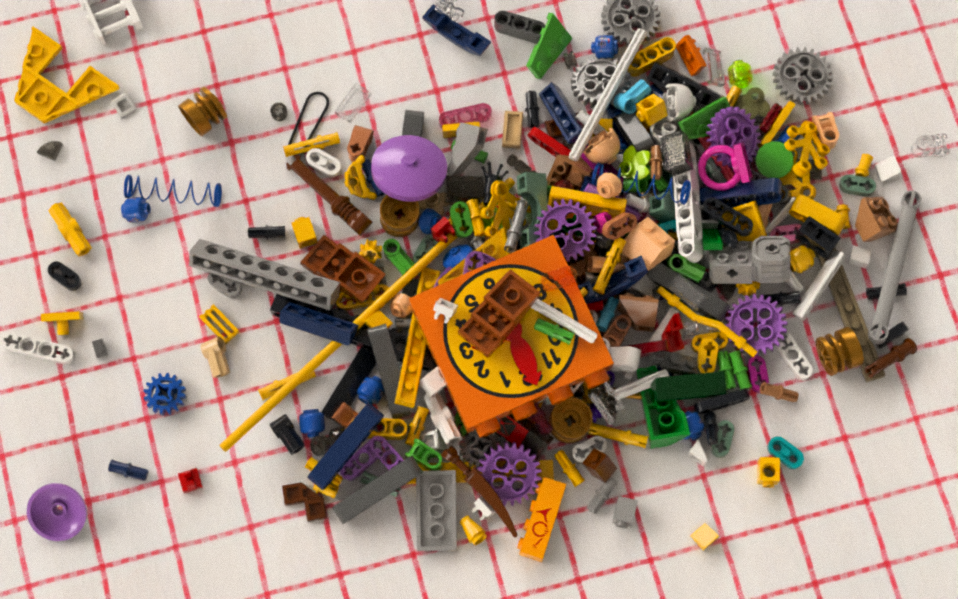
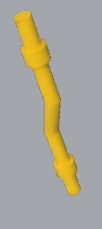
(739, 342)

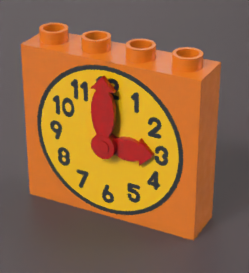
(528, 362)

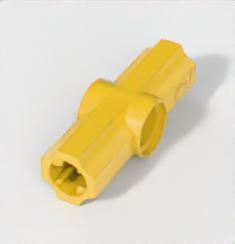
(70, 229)

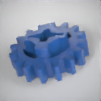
(158, 398)

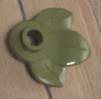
(755, 107)

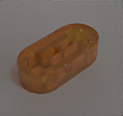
(560, 283)

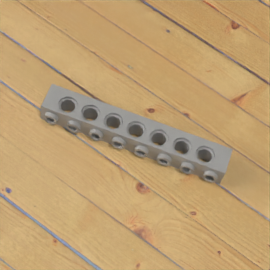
(264, 274)

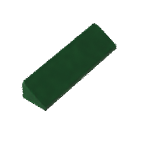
(688, 386)

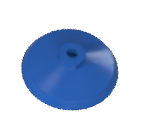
(456, 255)

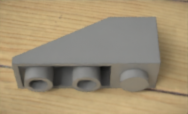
(468, 144)

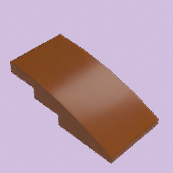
(336, 262)
(499, 313)

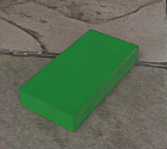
(711, 240)

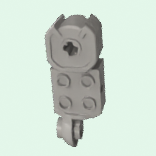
(757, 260)

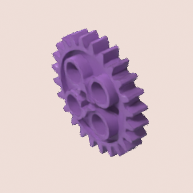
(730, 128)
(560, 213)
(773, 323)
(513, 456)

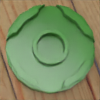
(774, 160)

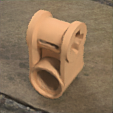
(826, 127)

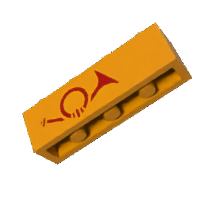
(542, 520)

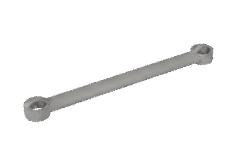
(894, 267)

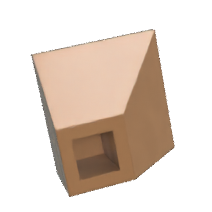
(570, 170)
(874, 219)
(639, 310)

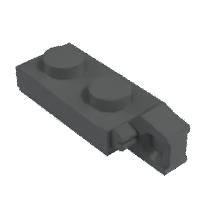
(674, 362)

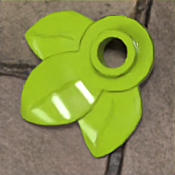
(635, 161)

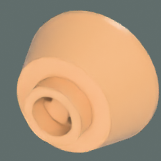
(609, 185)
(400, 305)

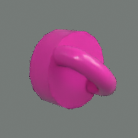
(601, 220)

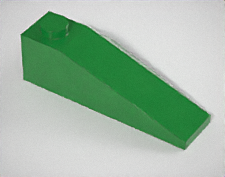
(664, 419)

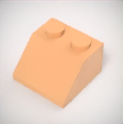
(650, 242)

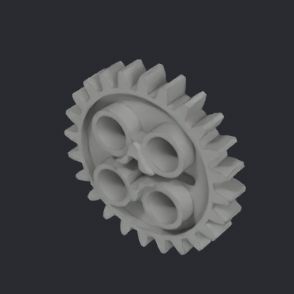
(624, 31)
(802, 76)
(592, 78)

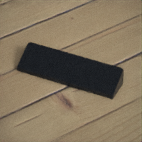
(347, 388)

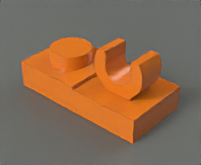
(691, 55)

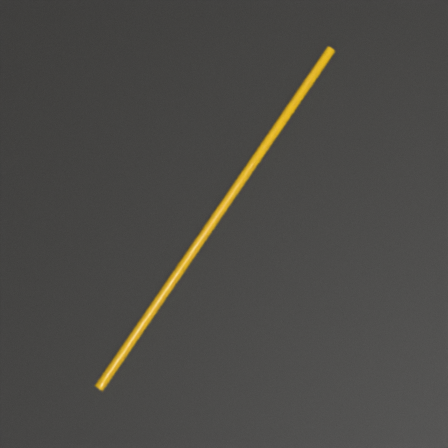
(333, 346)

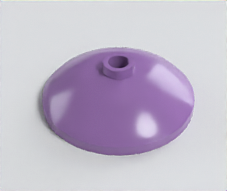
(48, 519)

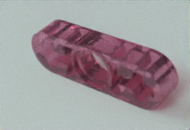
(469, 109)

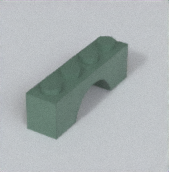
(534, 190)
(663, 209)

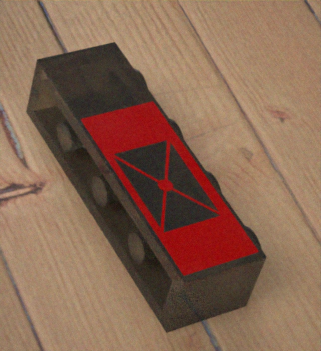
(525, 433)

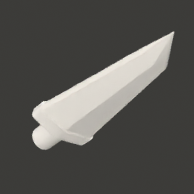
(783, 214)

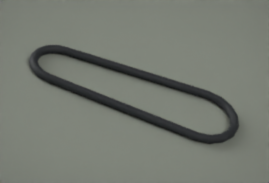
(302, 111)

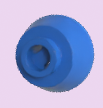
(428, 219)

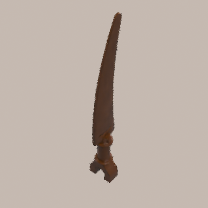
(482, 486)

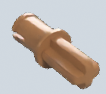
(656, 162)
(778, 392)

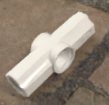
(443, 419)

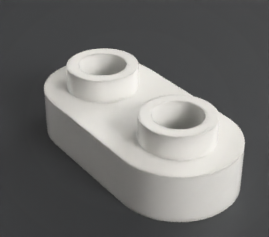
(324, 163)

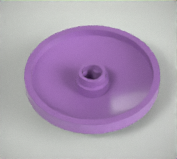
(409, 168)

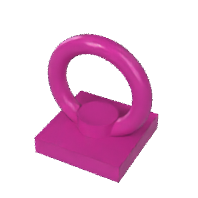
(739, 163)

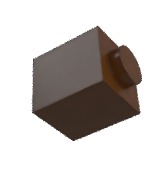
(599, 465)

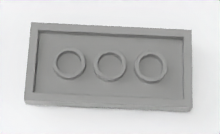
(436, 511)

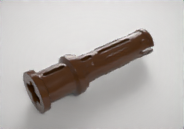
(896, 354)

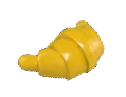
(356, 181)

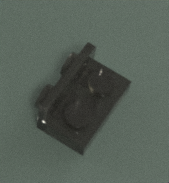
(605, 401)

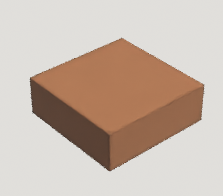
(344, 415)

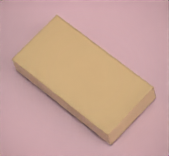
(512, 129)

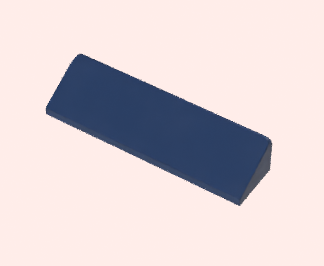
(561, 112)
(318, 323)

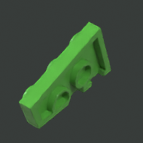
(551, 44)
(696, 124)

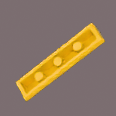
(593, 202)

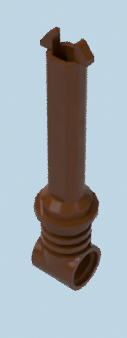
(340, 205)

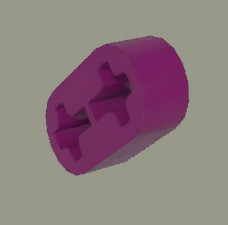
(762, 372)

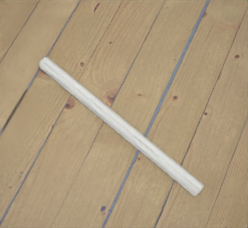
(607, 95)

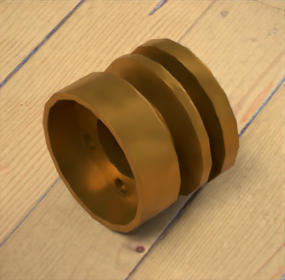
(205, 109)
(389, 211)
(839, 351)
(580, 416)

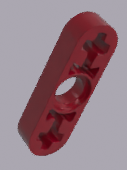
(653, 346)

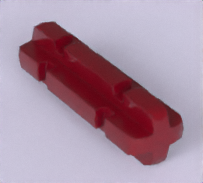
(770, 118)

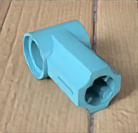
(627, 100)

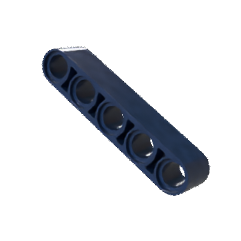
(762, 190)
(345, 446)

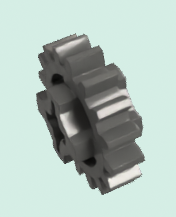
(472, 450)

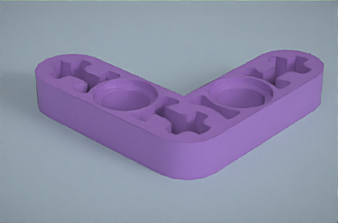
(374, 454)

